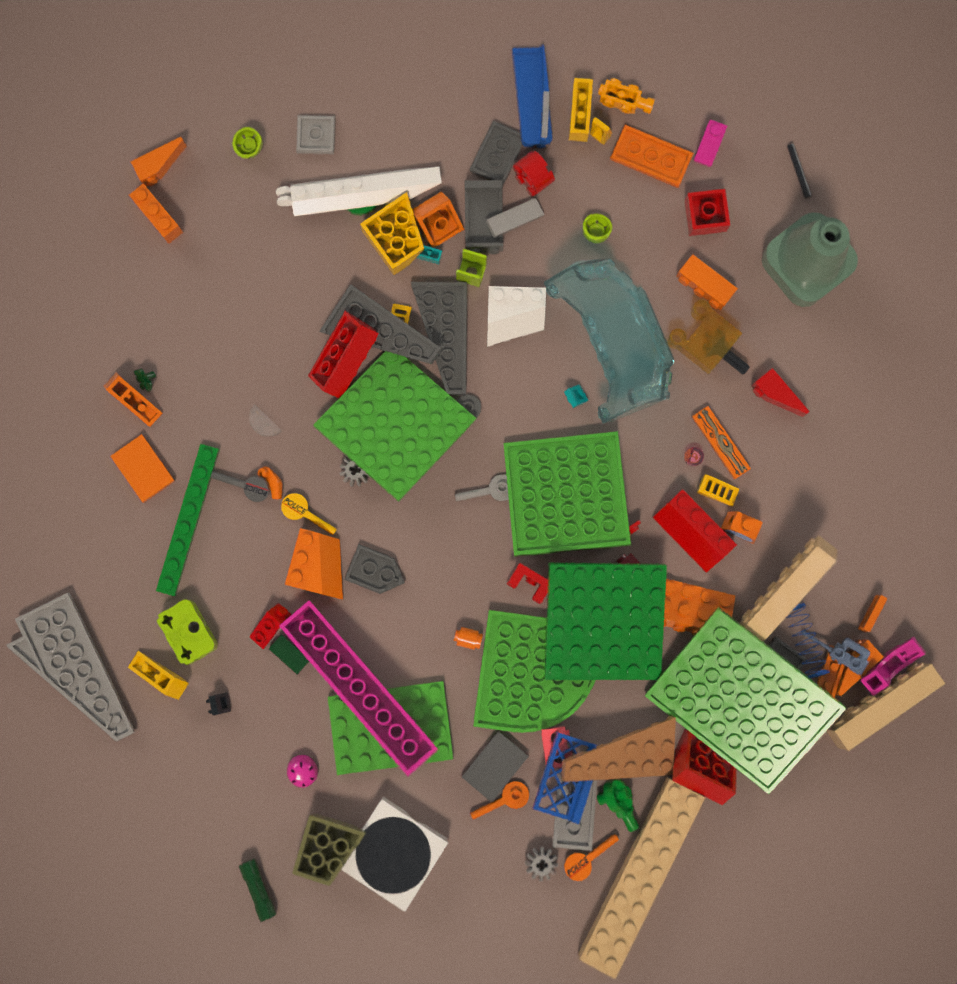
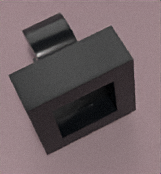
(219, 704)

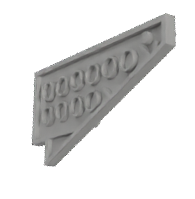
(64, 655)

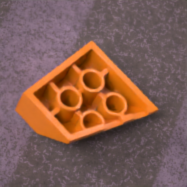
(316, 564)

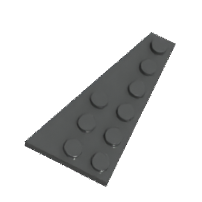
(445, 320)
(394, 334)

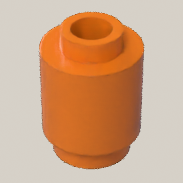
(468, 638)

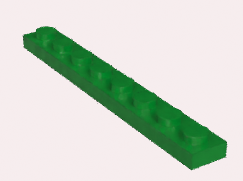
(187, 520)

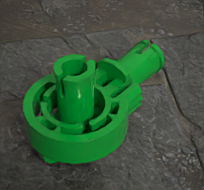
(620, 801)

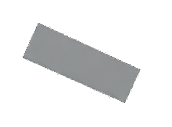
(514, 217)

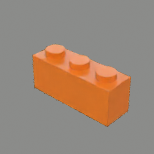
(156, 213)
(706, 282)

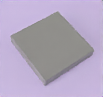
(315, 134)

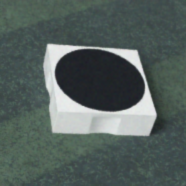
(395, 854)

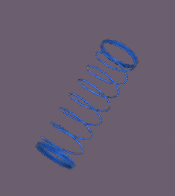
(823, 672)

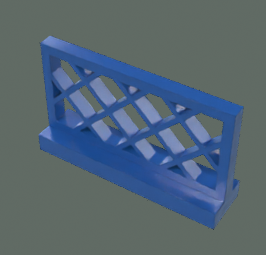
(581, 788)

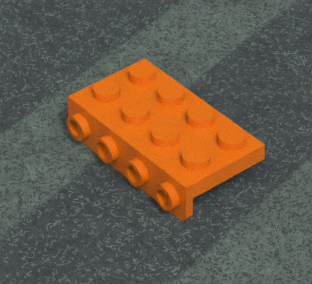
(691, 606)

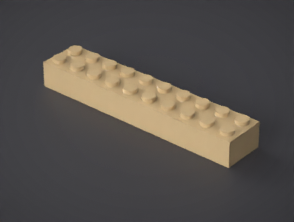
(640, 878)

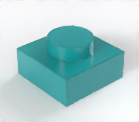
(576, 396)

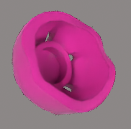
(302, 773)

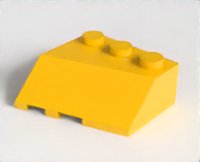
(394, 234)

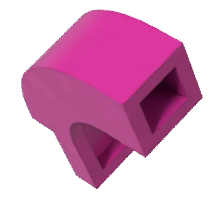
(892, 663)

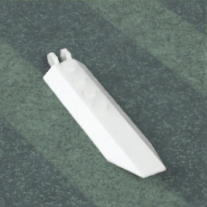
(357, 190)

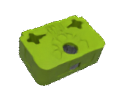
(181, 635)

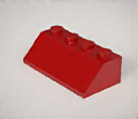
(343, 355)
(694, 531)

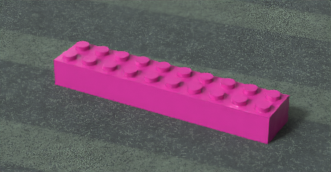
(359, 688)

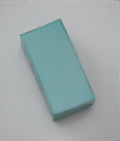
(431, 255)

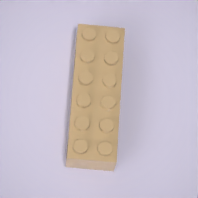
(790, 588)
(885, 706)

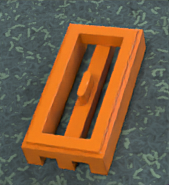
(872, 613)

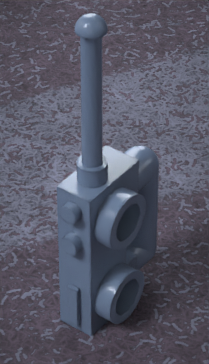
(839, 653)

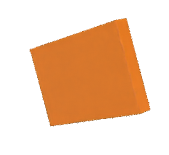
(142, 468)

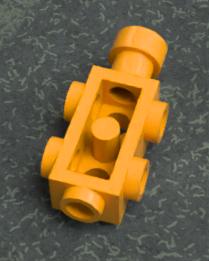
(622, 95)

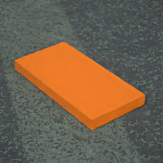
(651, 156)

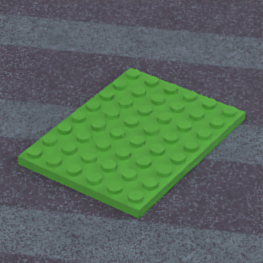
(744, 700)

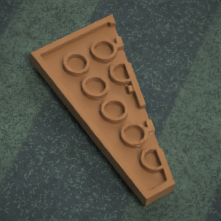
(629, 756)

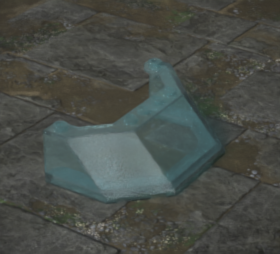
(622, 333)

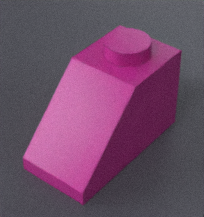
(710, 143)

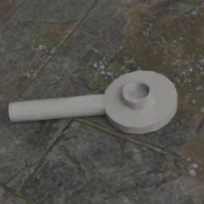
(497, 489)

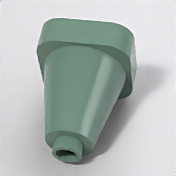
(810, 258)

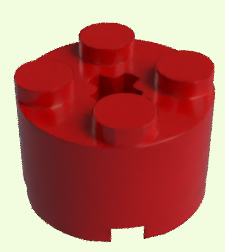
(533, 173)

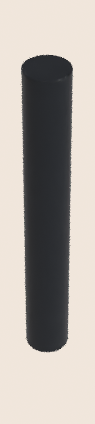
(799, 171)

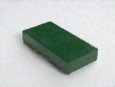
(289, 654)

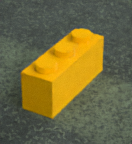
(580, 109)

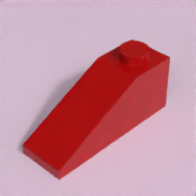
(776, 391)

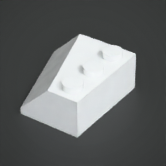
(514, 312)

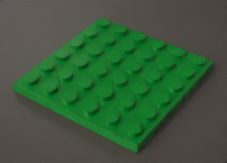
(605, 621)

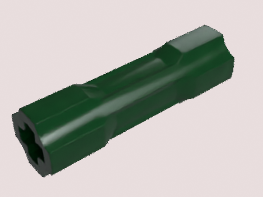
(252, 877)

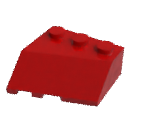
(703, 769)

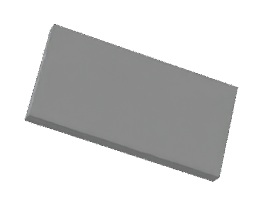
(573, 835)

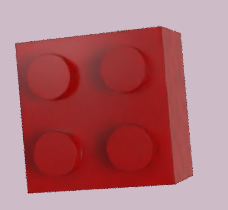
(707, 212)

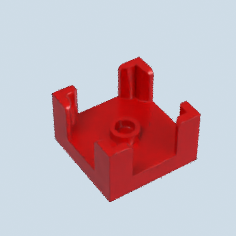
(533, 579)

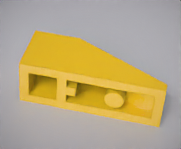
(158, 675)

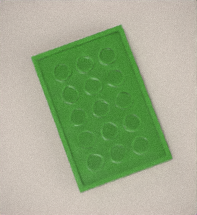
(358, 749)

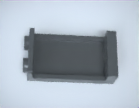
(482, 202)

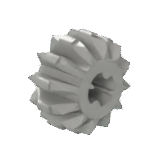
(349, 474)
(546, 868)

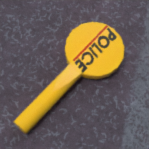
(296, 507)

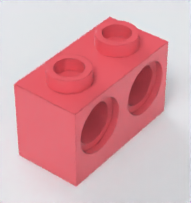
(547, 743)

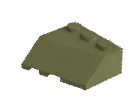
(325, 848)

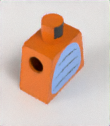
(742, 526)

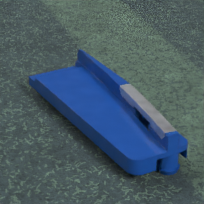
(532, 96)

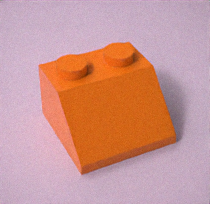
(437, 219)

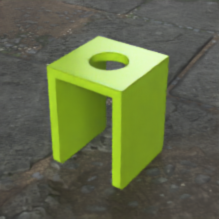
(474, 260)

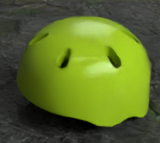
(250, 146)
(596, 232)

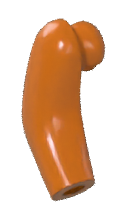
(273, 480)

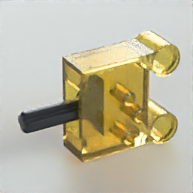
(709, 341)

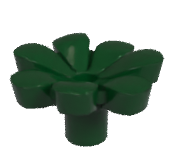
(145, 379)

